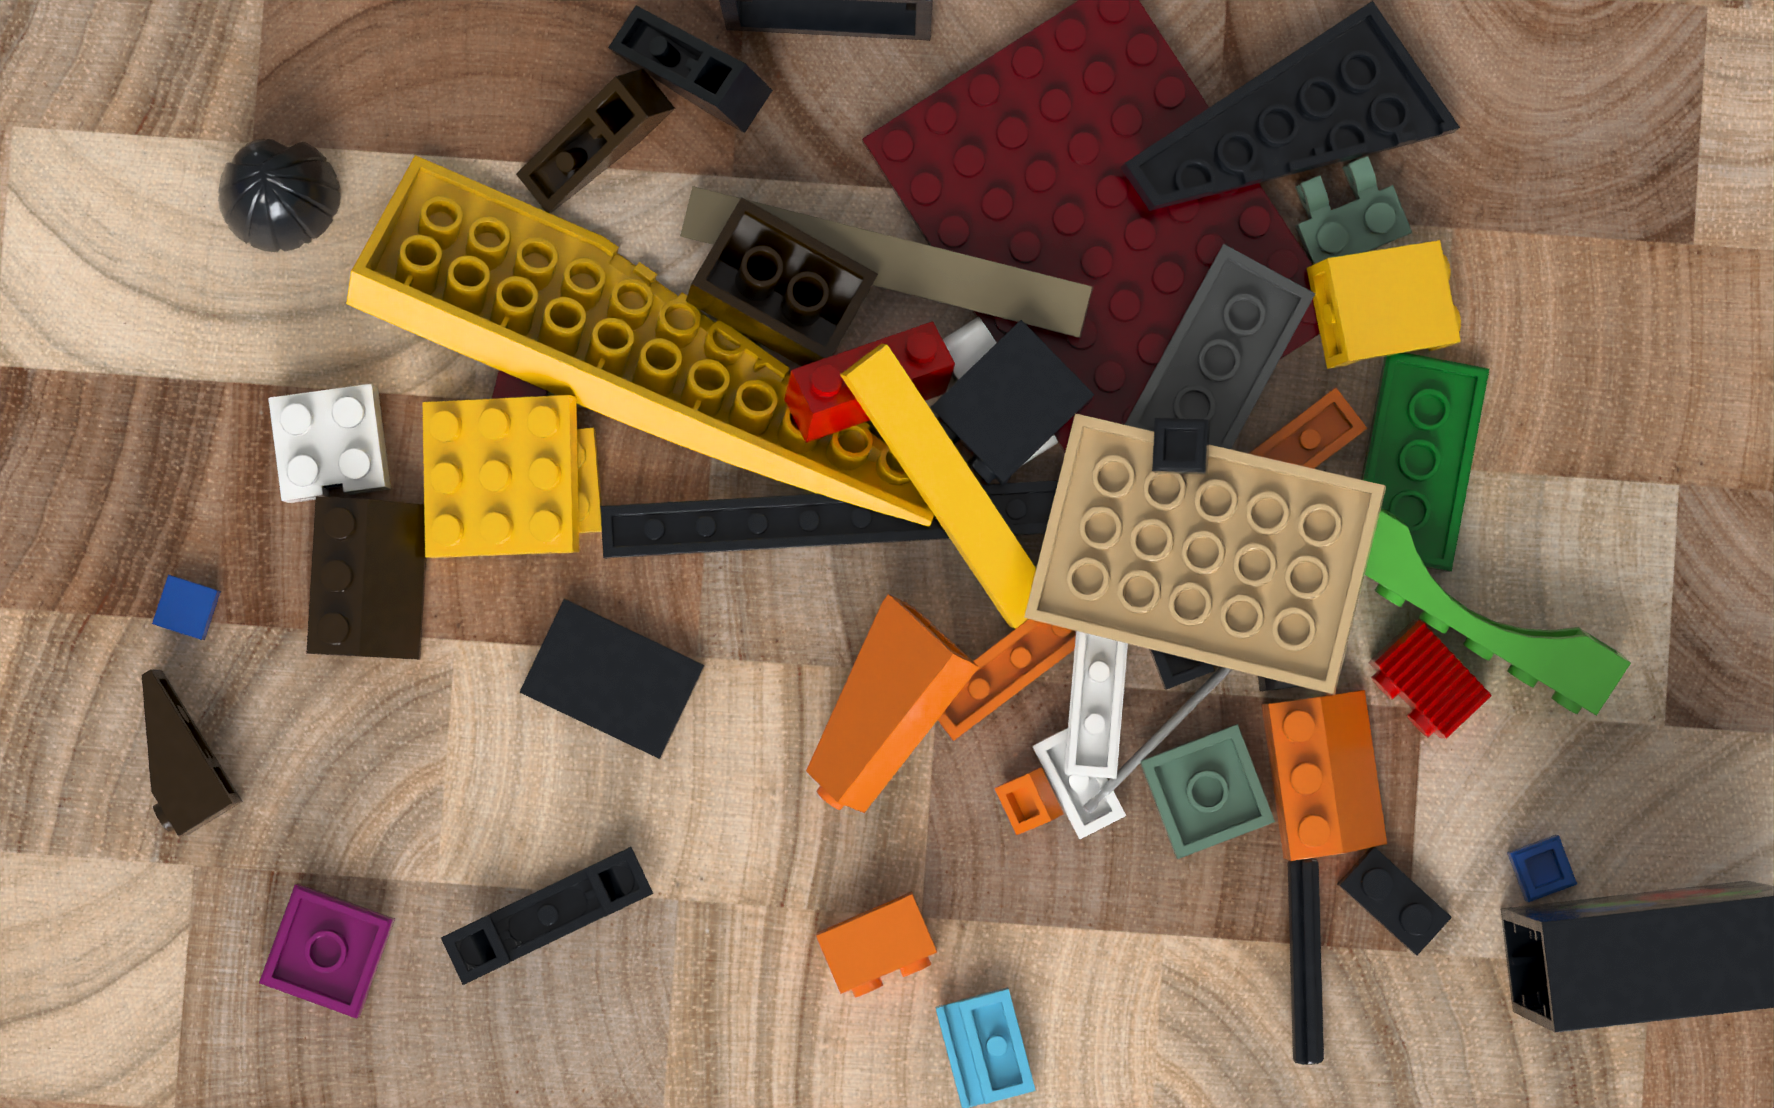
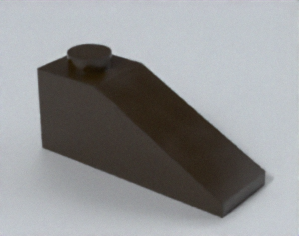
(595, 138)
(181, 765)

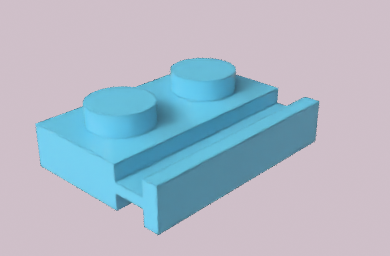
(985, 1048)

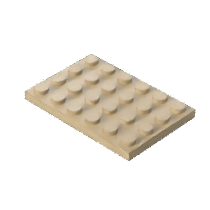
(1216, 567)

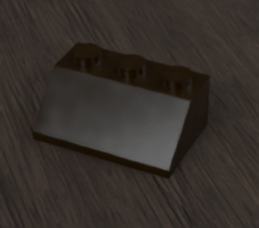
(780, 285)
(367, 578)

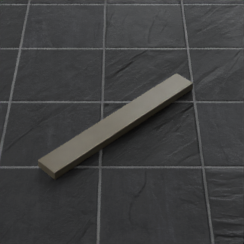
(920, 268)

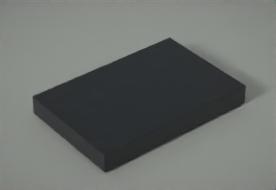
(612, 678)

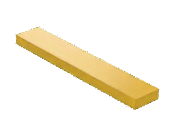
(943, 480)

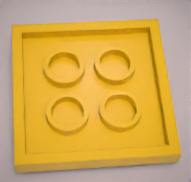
(500, 476)

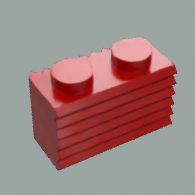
(1428, 680)

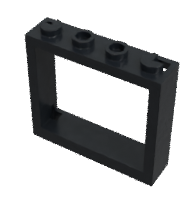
(831, 17)

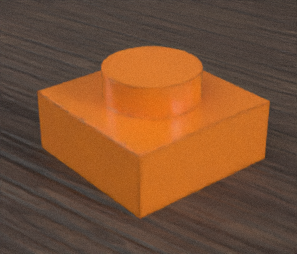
(1029, 801)

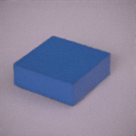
(186, 607)
(1542, 868)

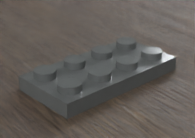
(1224, 348)

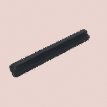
(1305, 961)

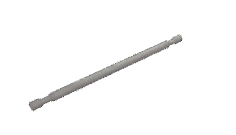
(1158, 737)

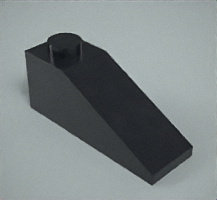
(692, 68)

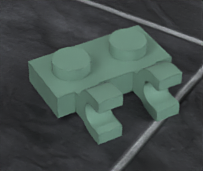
(1356, 226)

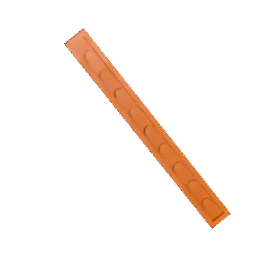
(1039, 645)

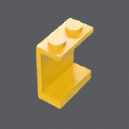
(1384, 303)

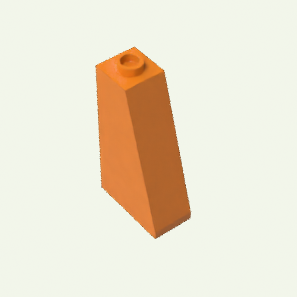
(887, 705)

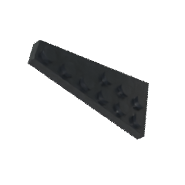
(1319, 106)

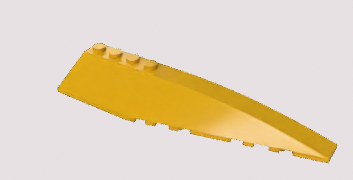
(594, 326)

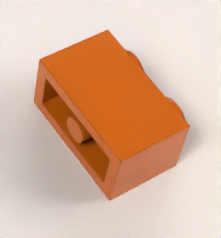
(877, 944)

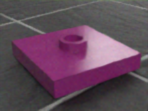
(327, 951)

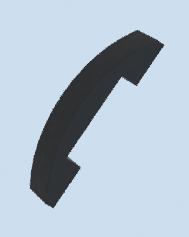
(546, 915)

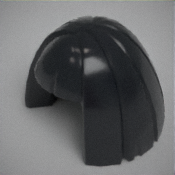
(278, 194)

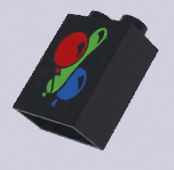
(1642, 956)

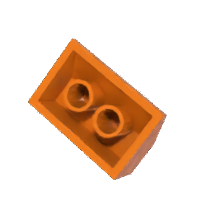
(1324, 775)

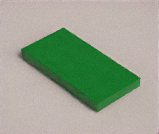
(1426, 447)

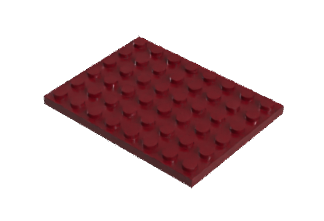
(1029, 175)

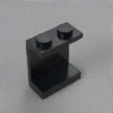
(1010, 404)

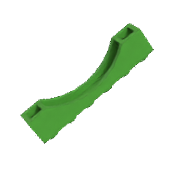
(1565, 659)

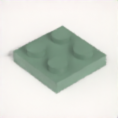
(1207, 791)

